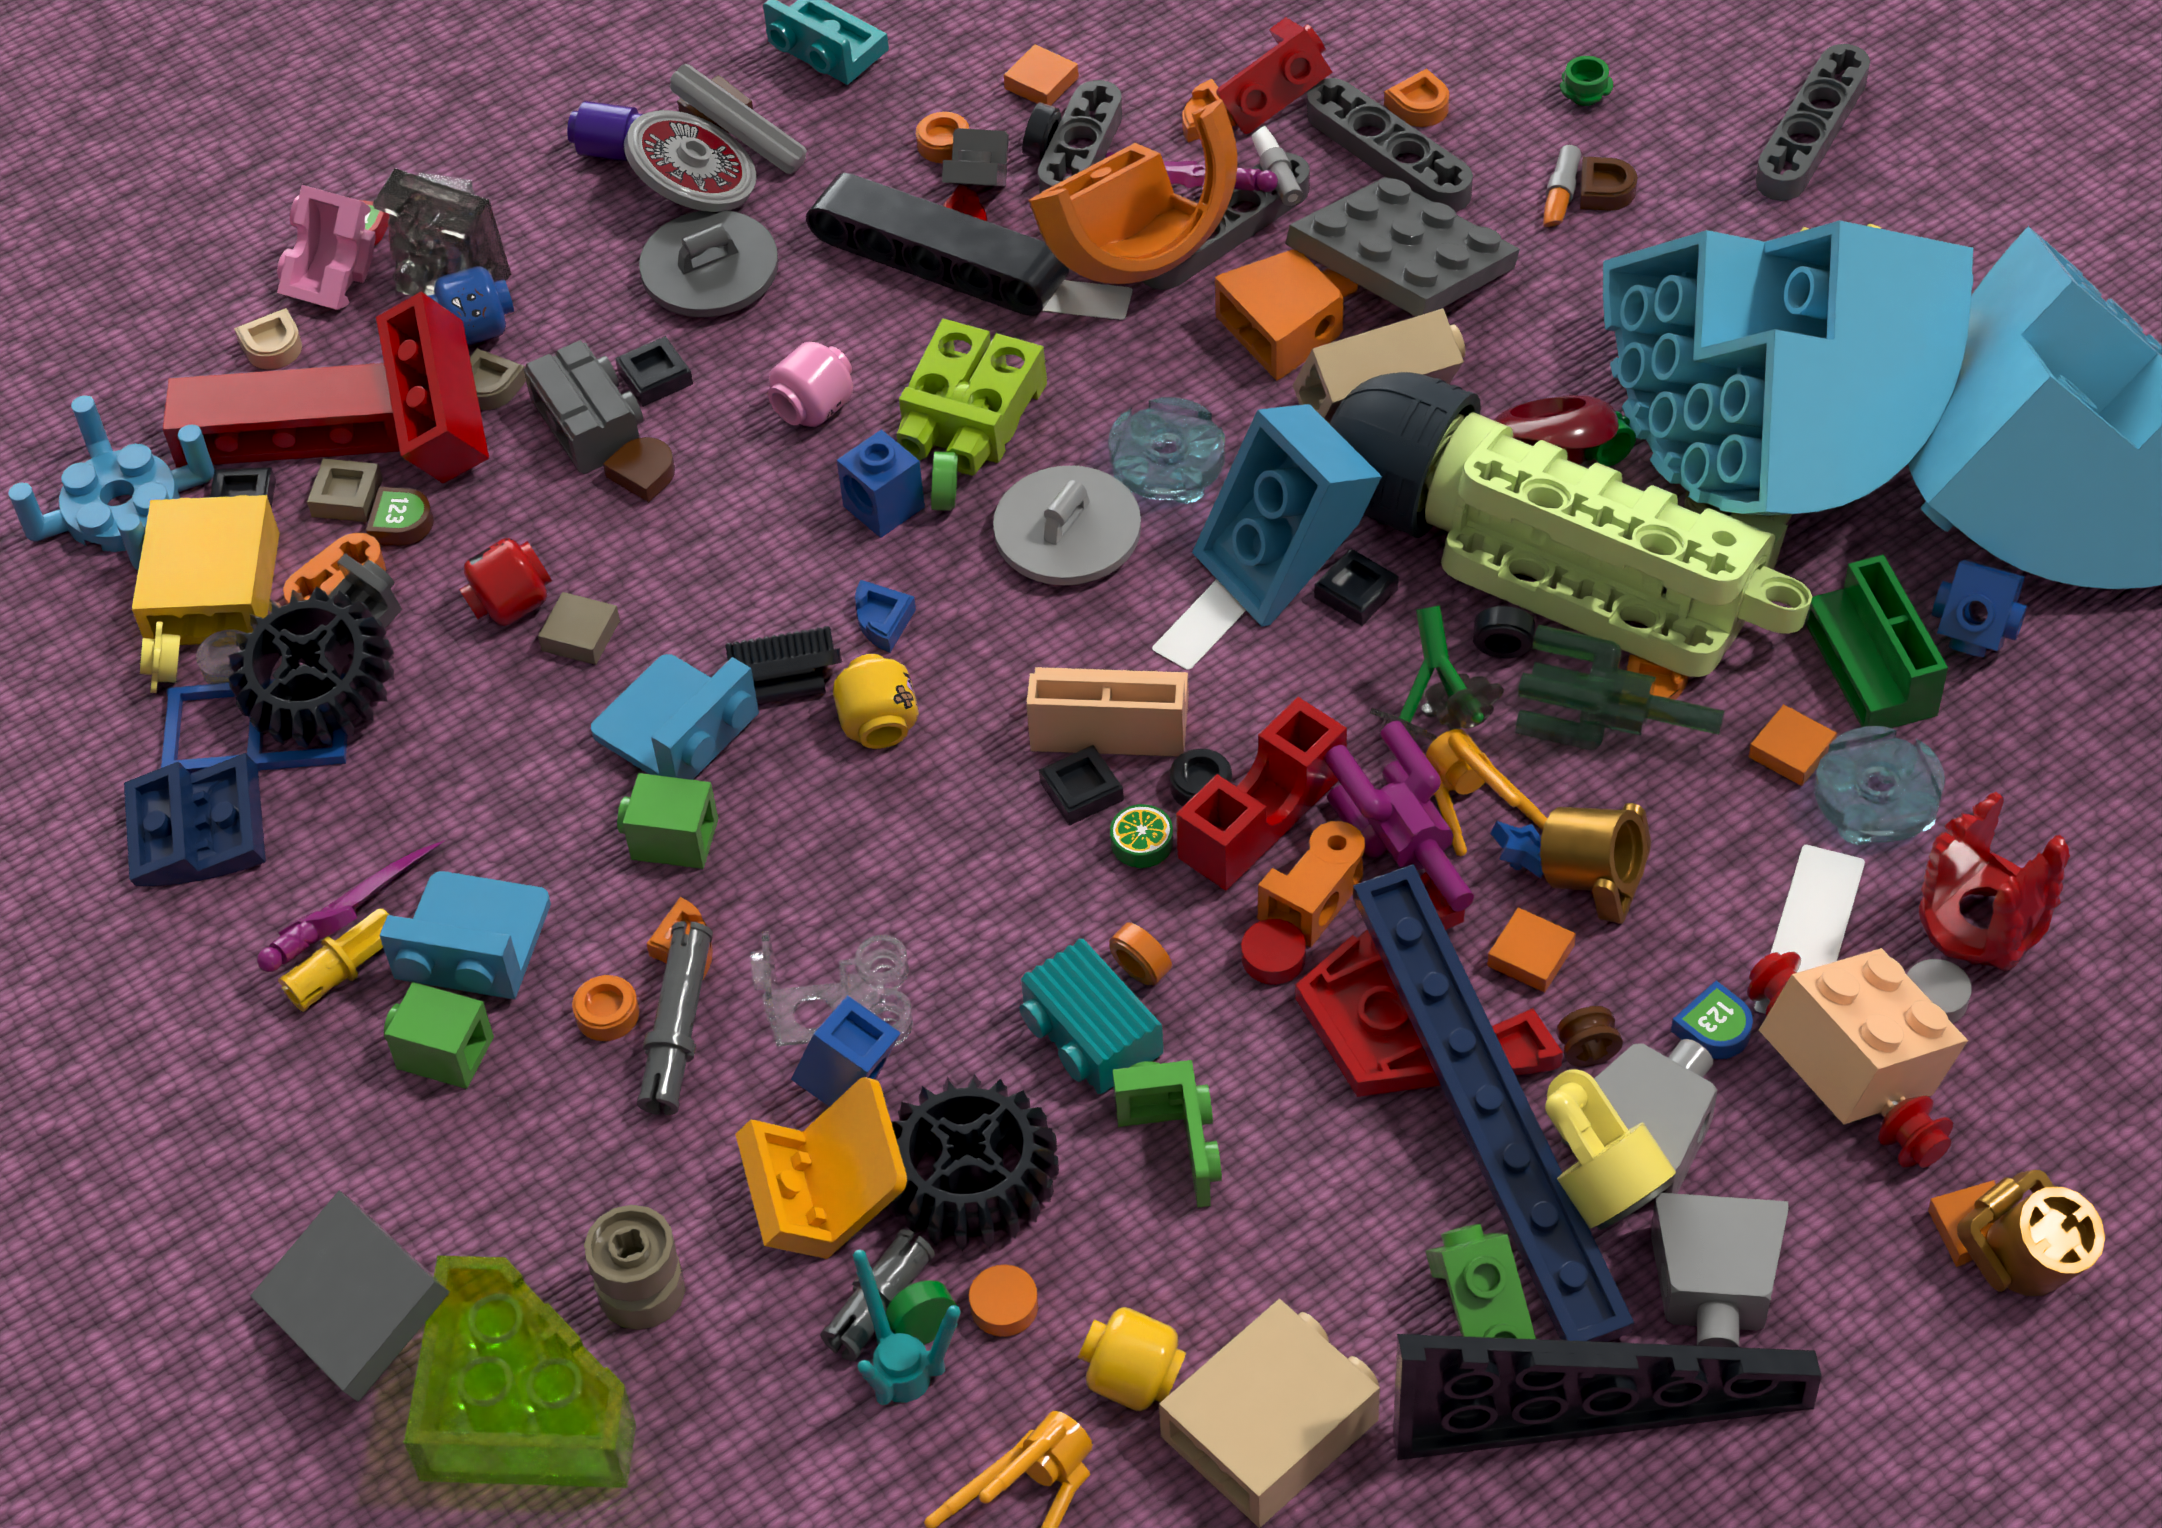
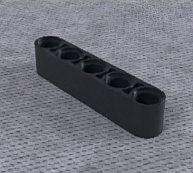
(937, 244)

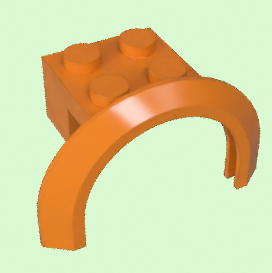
(1122, 215)

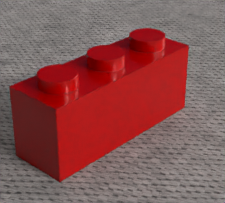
(432, 388)

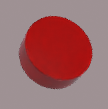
(1273, 951)

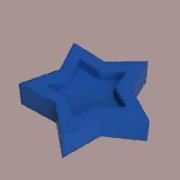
(1519, 846)

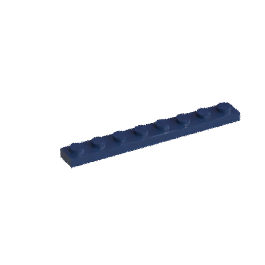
(1491, 1109)

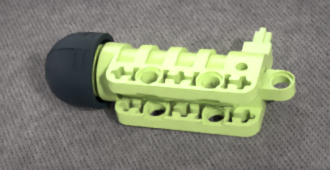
(1578, 531)

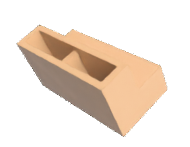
(1108, 709)

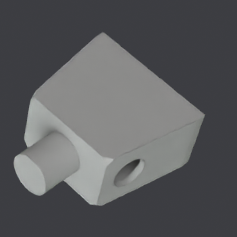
(1666, 1097)
(1717, 1262)

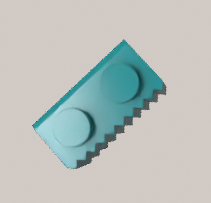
(1089, 1016)

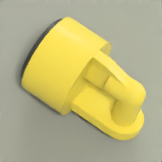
(1616, 1165)

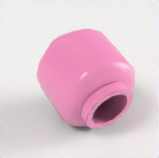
(810, 384)

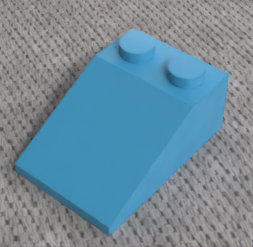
(1283, 508)

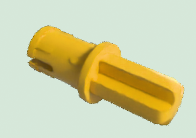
(334, 962)

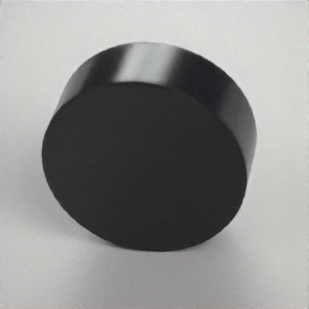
(1040, 130)
(1504, 632)
(1194, 770)

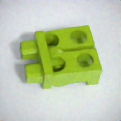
(970, 398)

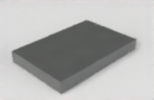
(349, 1295)

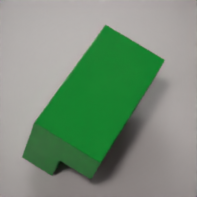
(1878, 647)

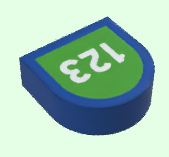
(1716, 1022)

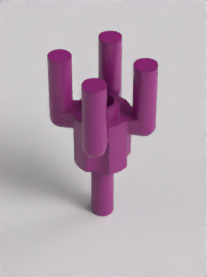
(1400, 813)

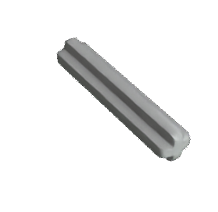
(738, 119)

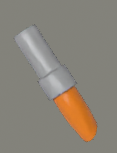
(1561, 185)

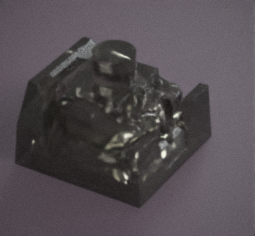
(438, 232)

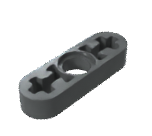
(1078, 124)

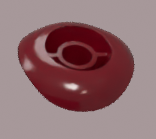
(1564, 421)

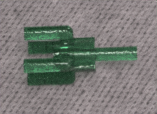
(1605, 696)

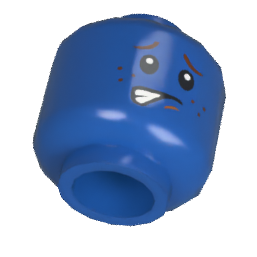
(476, 301)

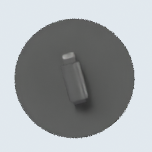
(708, 263)

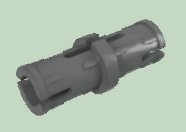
(892, 1274)

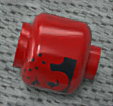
(505, 582)

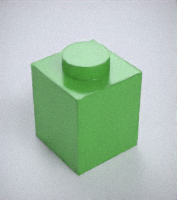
(669, 820)
(438, 1034)

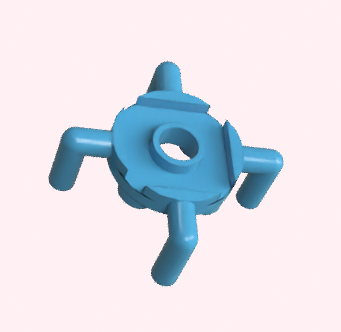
(107, 475)

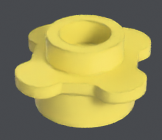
(160, 657)

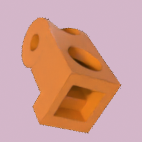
(1317, 883)

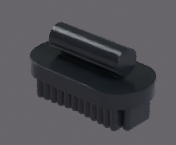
(786, 662)

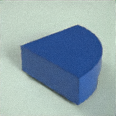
(882, 613)

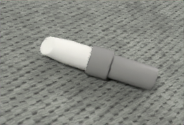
(1275, 160)

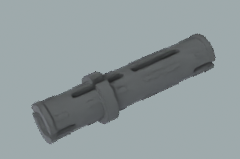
(670, 1041)

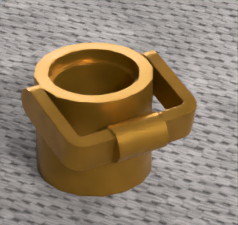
(1597, 853)
(2035, 1242)

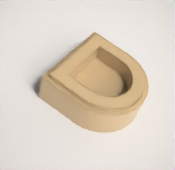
(270, 340)

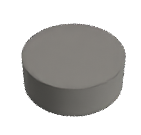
(1944, 985)

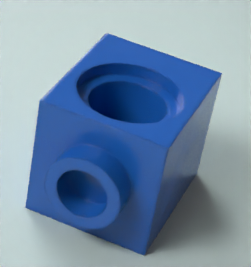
(881, 483)
(843, 1050)

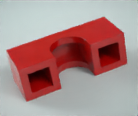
(1233, 825)

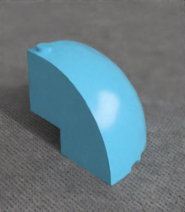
(1789, 361)
(2052, 429)

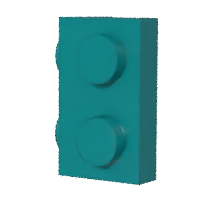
(824, 37)

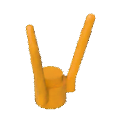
(1466, 770)
(1046, 1454)

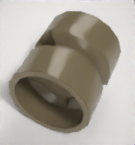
(635, 1267)

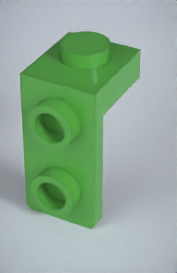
(1167, 1093)
(1482, 1283)

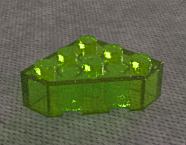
(512, 1389)

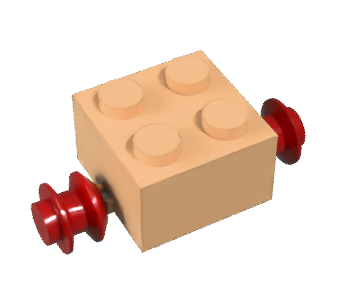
(1863, 1043)

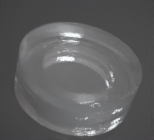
(213, 656)

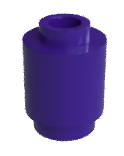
(601, 129)

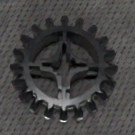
(301, 697)
(969, 1185)

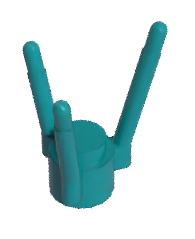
(900, 1361)

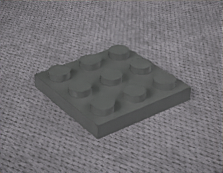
(1403, 246)

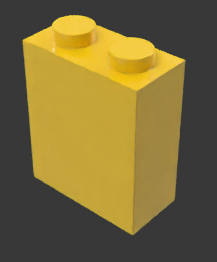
(205, 566)

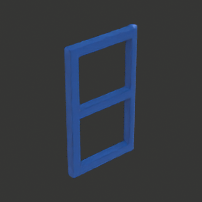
(265, 761)

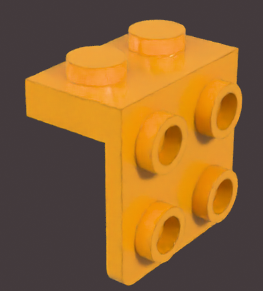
(823, 1181)

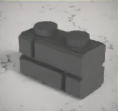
(583, 404)

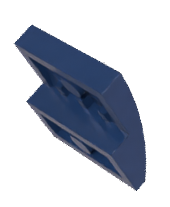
(194, 823)

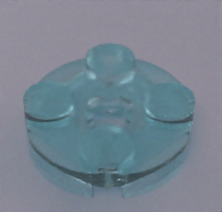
(1170, 475)
(1871, 814)

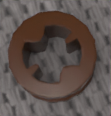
(1589, 1036)

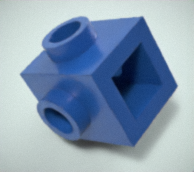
(1994, 589)

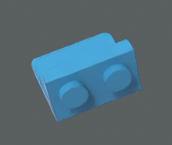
(677, 716)
(468, 934)

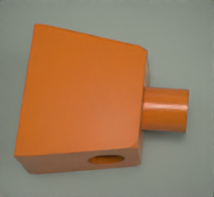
(1282, 308)

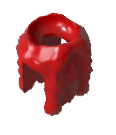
(1965, 866)

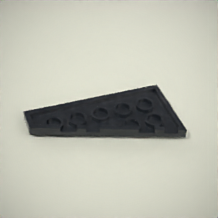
(1517, 1392)

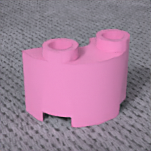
(329, 248)

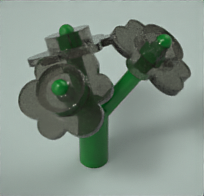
(1454, 700)

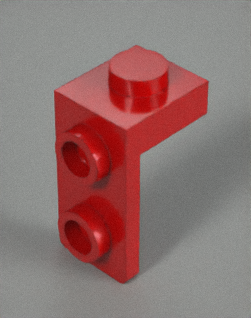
(1276, 76)

